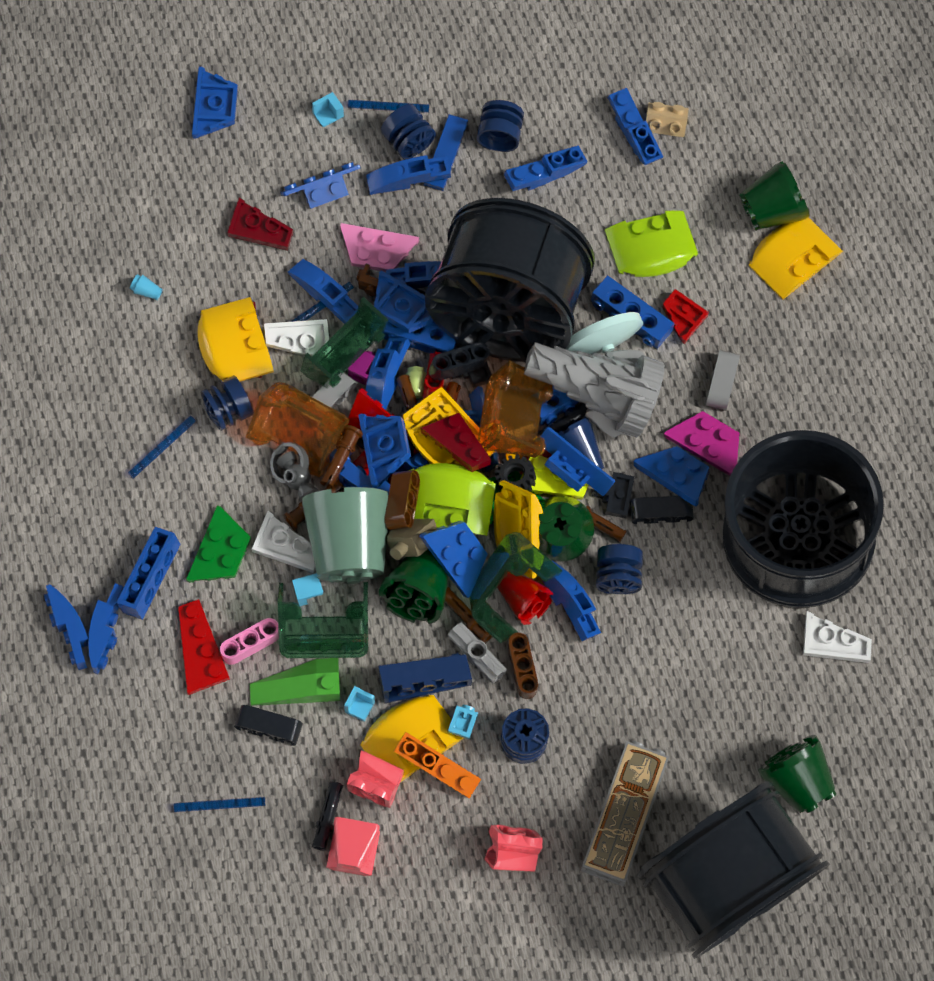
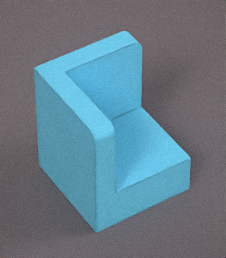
(327, 109)
(306, 588)
(359, 703)

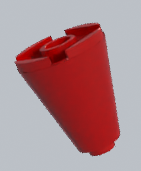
(525, 597)

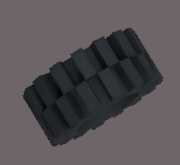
(516, 465)

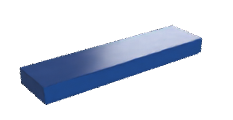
(449, 146)

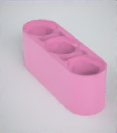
(256, 632)

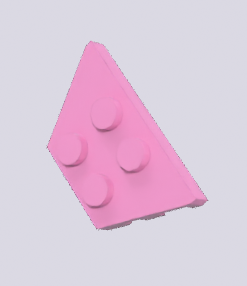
(376, 247)

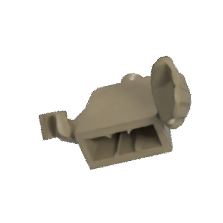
(407, 542)

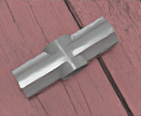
(467, 642)

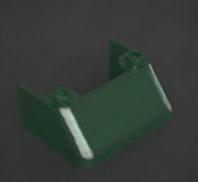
(345, 346)
(512, 555)
(323, 636)

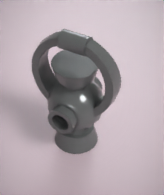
(296, 475)

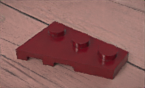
(254, 226)
(458, 439)

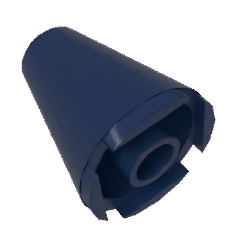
(583, 439)

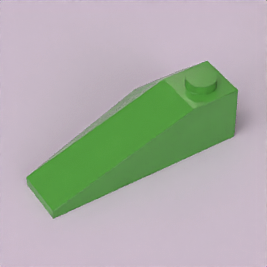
(301, 684)

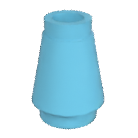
(145, 287)

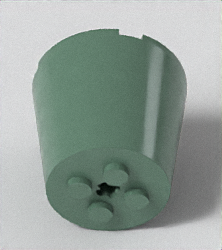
(347, 533)

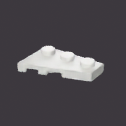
(297, 336)
(282, 544)
(833, 642)

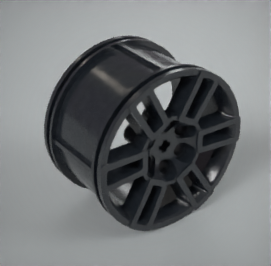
(510, 275)
(815, 456)
(732, 868)

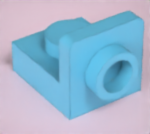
(463, 721)

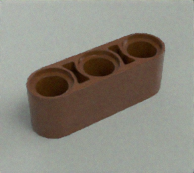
(402, 500)
(522, 656)

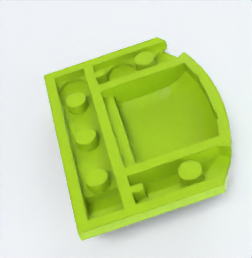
(652, 244)
(455, 494)

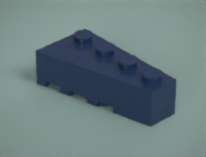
(423, 677)

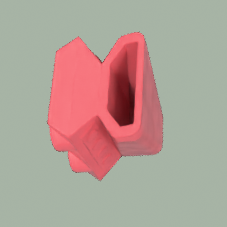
(375, 780)
(353, 846)
(513, 848)

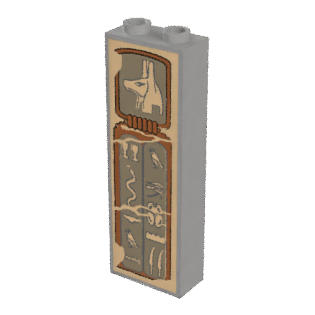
(625, 813)

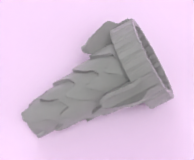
(614, 387)

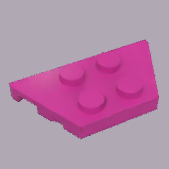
(707, 440)

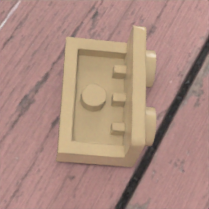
(667, 119)

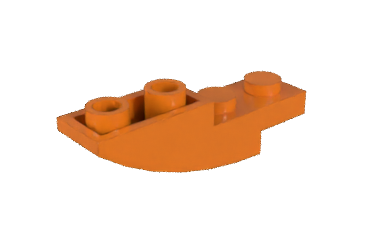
(437, 765)

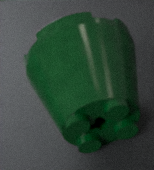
(774, 199)
(577, 532)
(416, 589)
(800, 774)

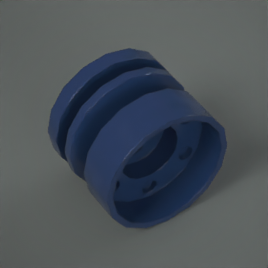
(500, 125)
(408, 131)
(226, 403)
(619, 569)
(516, 745)

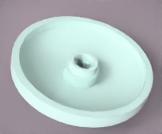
(606, 333)

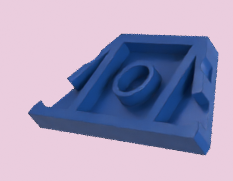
(213, 104)
(401, 304)
(384, 445)
(676, 472)
(457, 553)

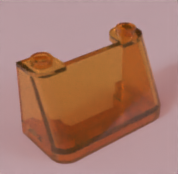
(513, 412)
(295, 417)

